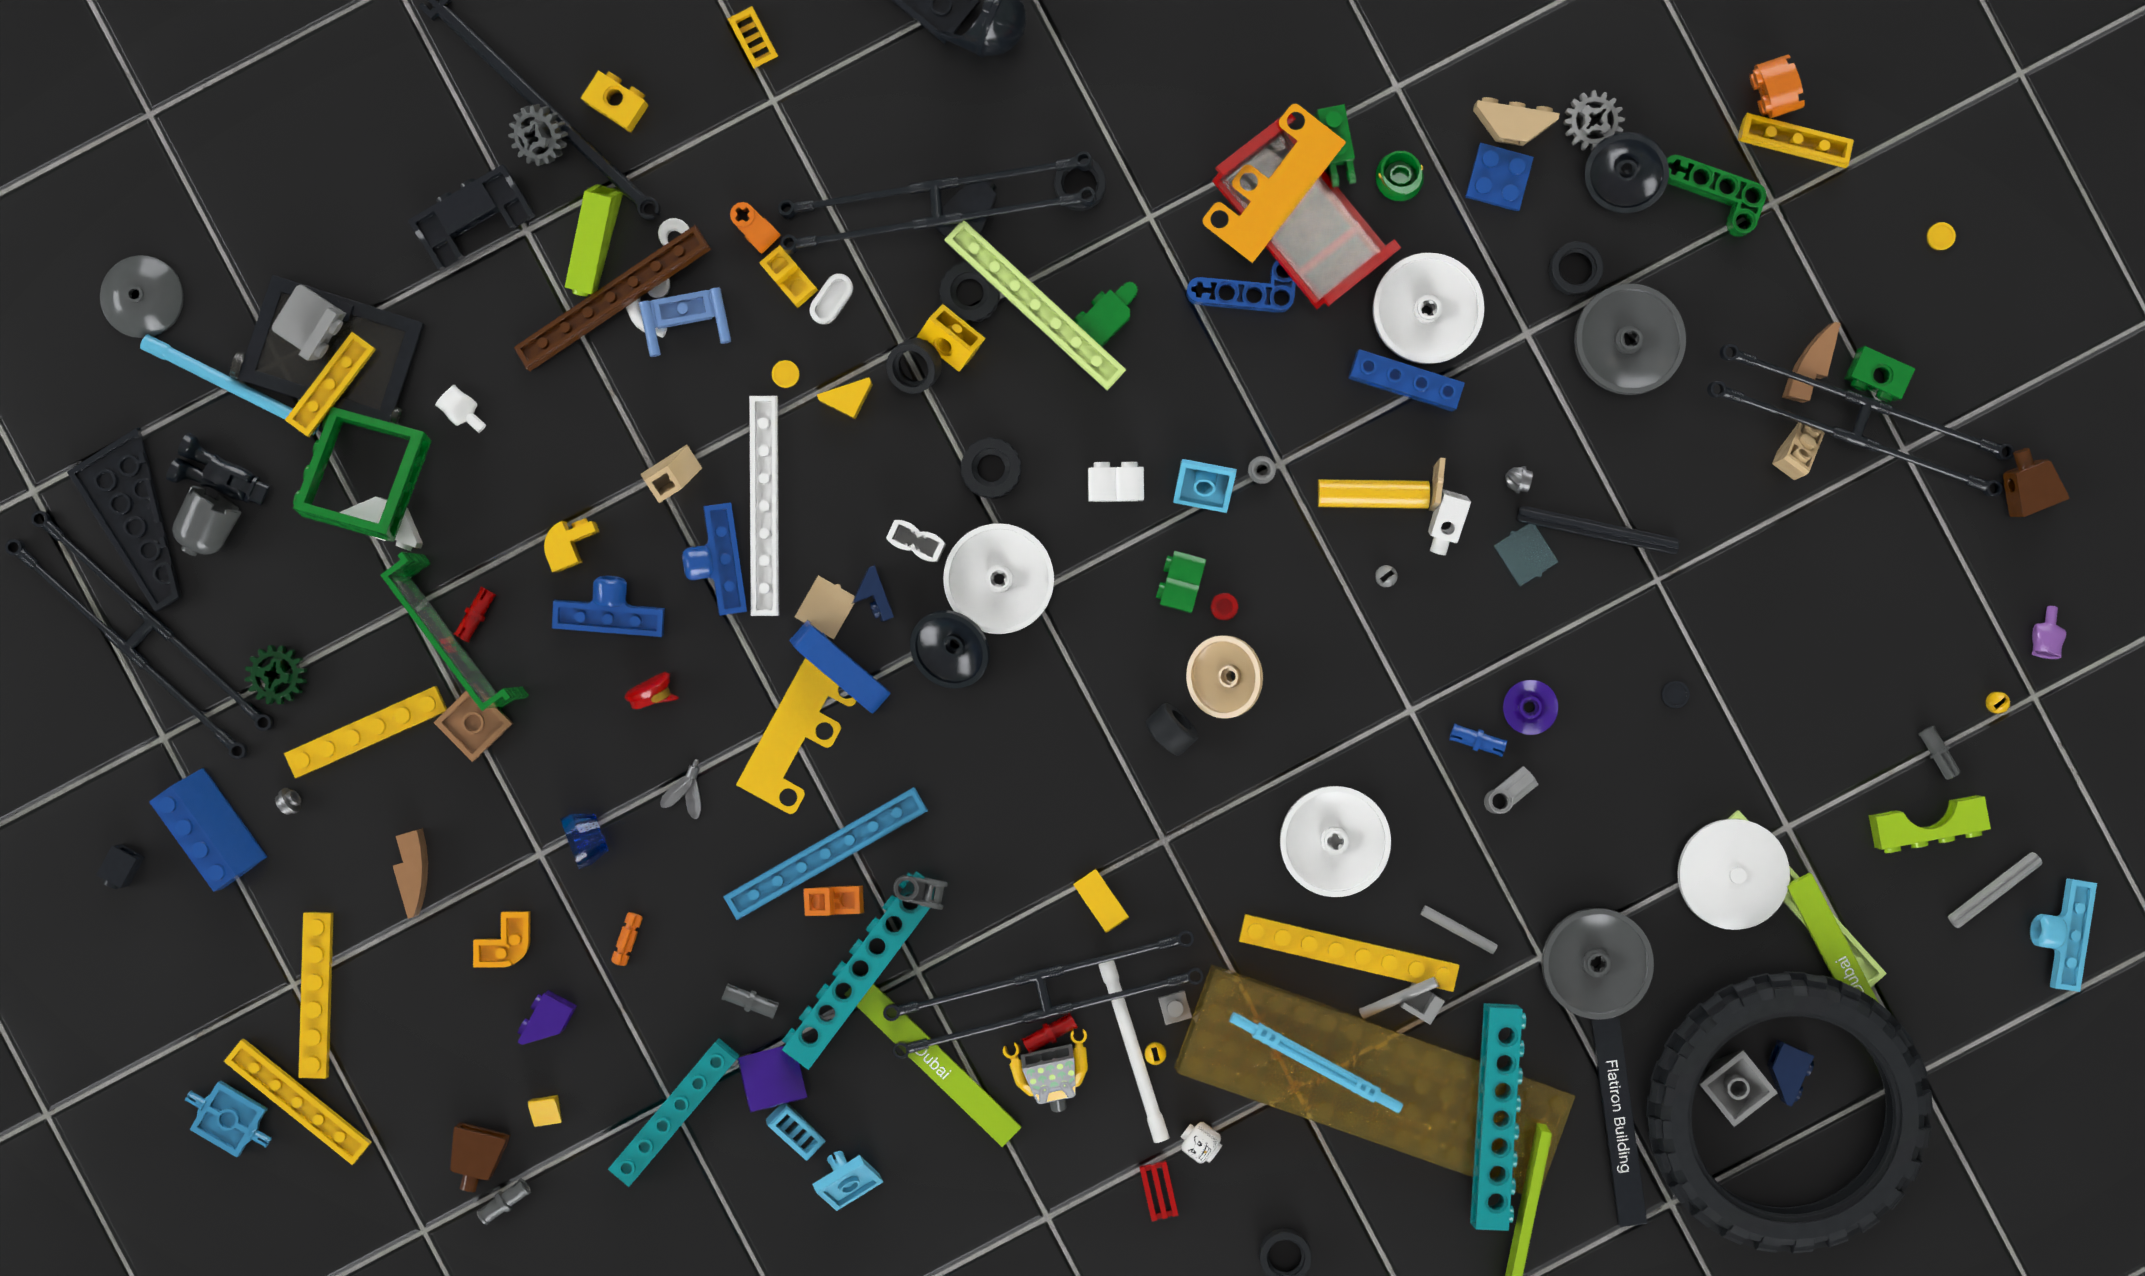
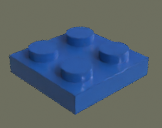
(1499, 177)

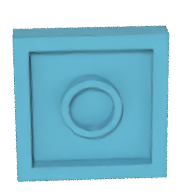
(847, 1180)

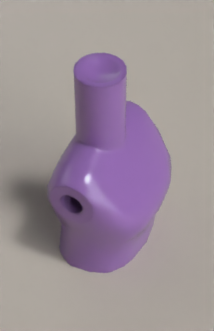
(2048, 636)

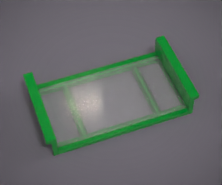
(399, 581)

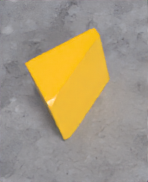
(545, 1110)

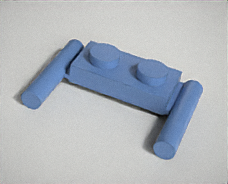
(683, 310)

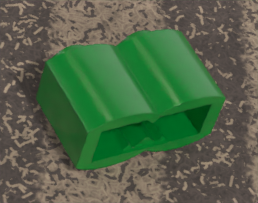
(1182, 581)

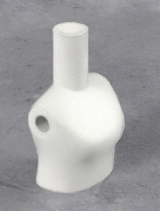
(459, 408)

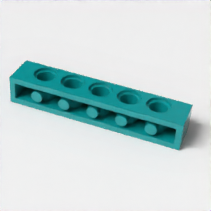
(673, 1112)

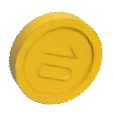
(1941, 236)
(785, 374)

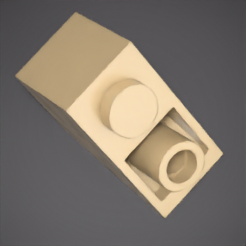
(671, 473)

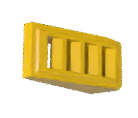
(733, 20)

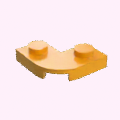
(511, 946)

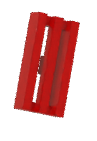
(1164, 1213)

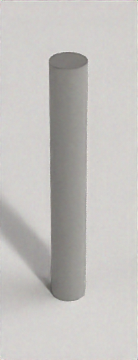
(1459, 929)
(1398, 997)

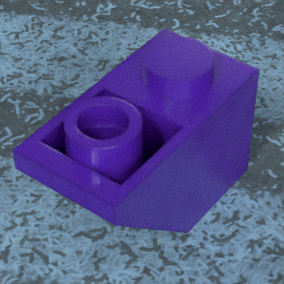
(548, 1019)

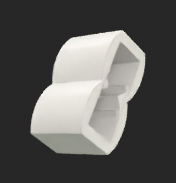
(1115, 483)
(909, 538)

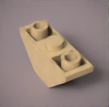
(1513, 122)
(1798, 451)

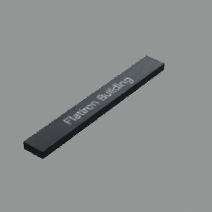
(1619, 1121)

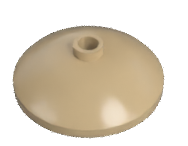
(1211, 680)

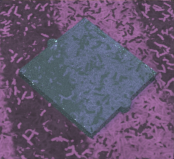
(1525, 554)

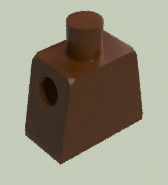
(2032, 485)
(476, 1153)

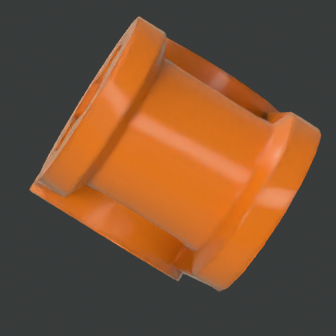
(756, 229)

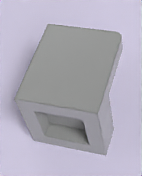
(1424, 1006)

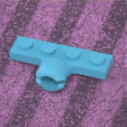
(2067, 934)

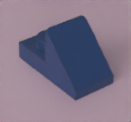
(872, 587)

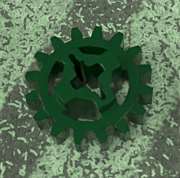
(277, 664)

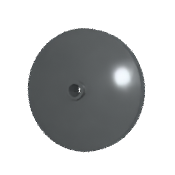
(1650, 325)
(1622, 970)

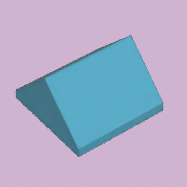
(1204, 485)

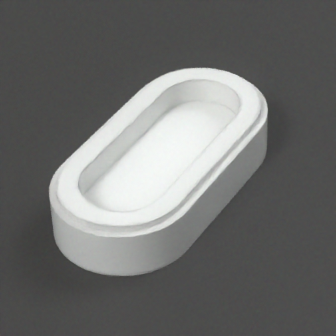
(831, 299)

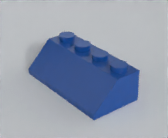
(208, 829)

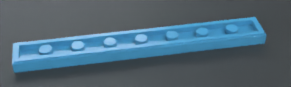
(825, 853)

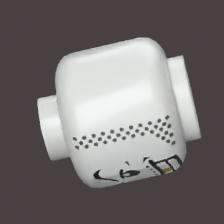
(1201, 1142)

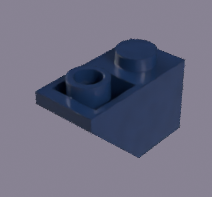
(1788, 1069)

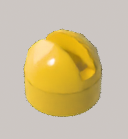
(1995, 697)
(1149, 1055)

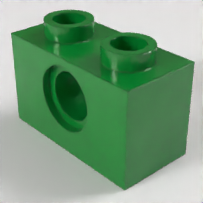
(1896, 374)

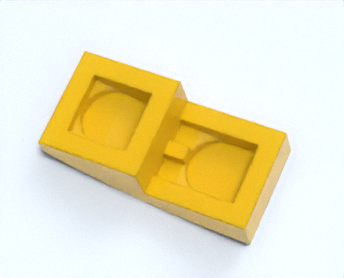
(788, 276)
(1101, 900)

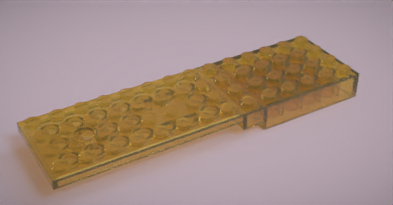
(1430, 1081)

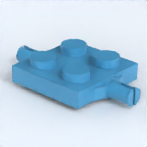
(228, 1118)

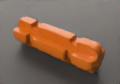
(626, 939)

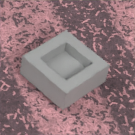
(1175, 1007)

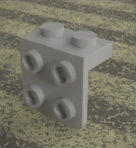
(308, 322)

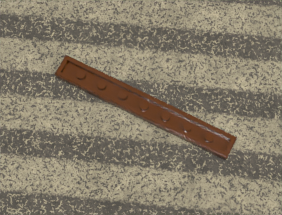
(612, 298)

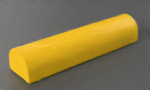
(1795, 140)
(1373, 493)

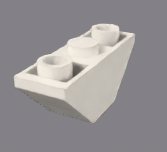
(372, 511)

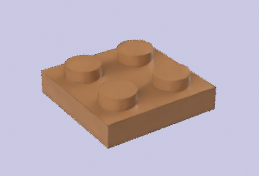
(470, 727)

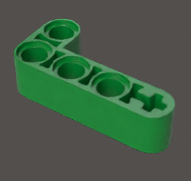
(1711, 190)

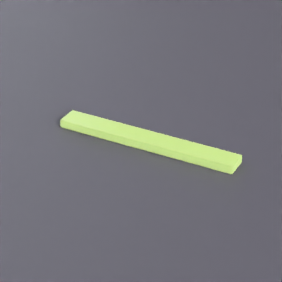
(1035, 305)

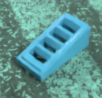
(778, 1114)

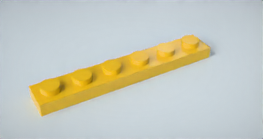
(365, 732)
(315, 995)
(297, 1101)

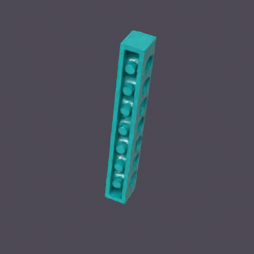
(1494, 1019)
(807, 1052)

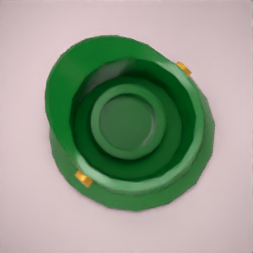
(1399, 176)

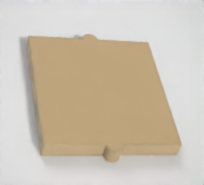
(1437, 484)
(826, 607)

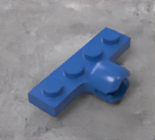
(718, 559)
(608, 612)

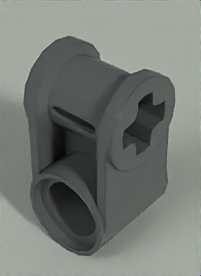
(922, 891)

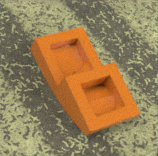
(833, 900)

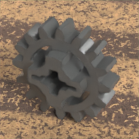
(538, 134)

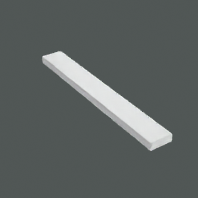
(764, 506)

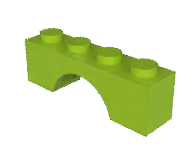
(1963, 816)

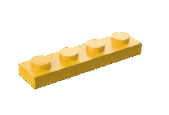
(330, 384)

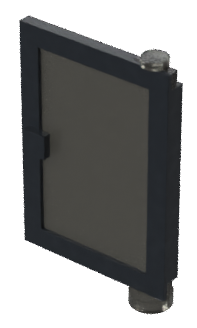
(375, 390)

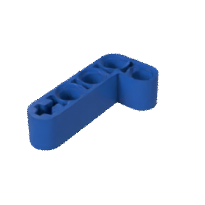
(1240, 289)
(839, 667)

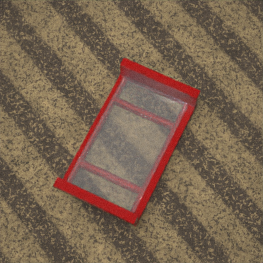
(1324, 239)

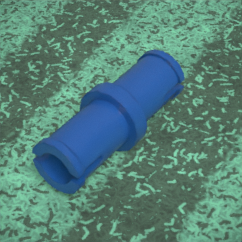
(1478, 740)

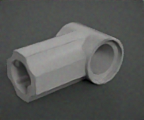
(1512, 790)

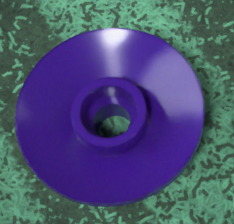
(1544, 709)

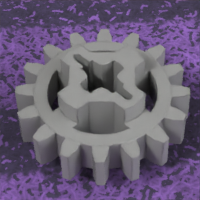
(1586, 113)

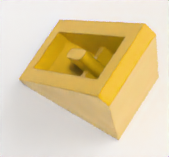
(847, 398)

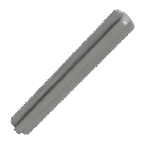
(1995, 890)

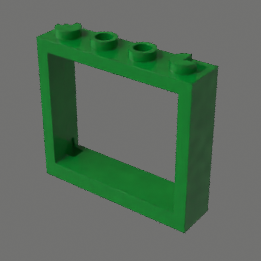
(401, 489)

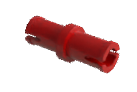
(474, 614)
(1049, 1033)

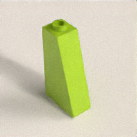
(592, 238)

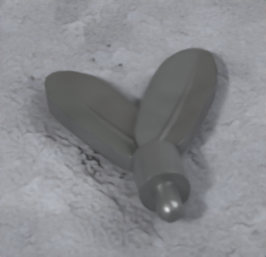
(685, 786)

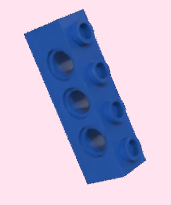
(1406, 380)

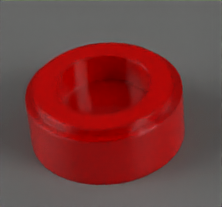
(1224, 606)

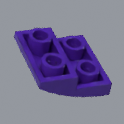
(771, 1079)

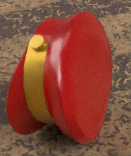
(651, 692)

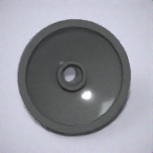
(158, 300)

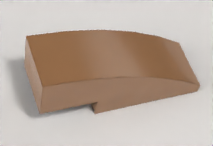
(1813, 363)
(413, 872)

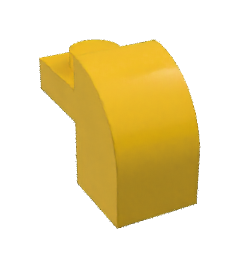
(561, 546)

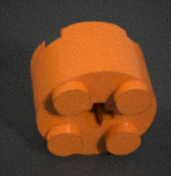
(1777, 86)

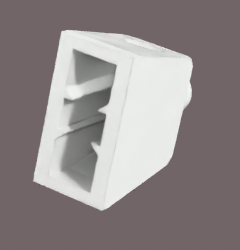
(1454, 510)

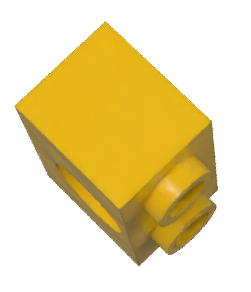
(627, 112)
(951, 337)

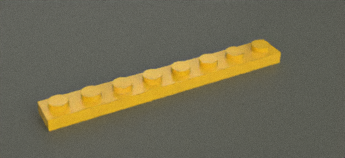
(1347, 952)

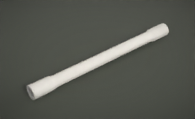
(1154, 1117)

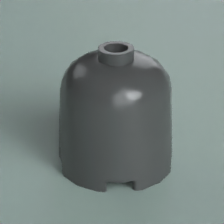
(204, 522)

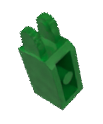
(1336, 120)
(1108, 313)

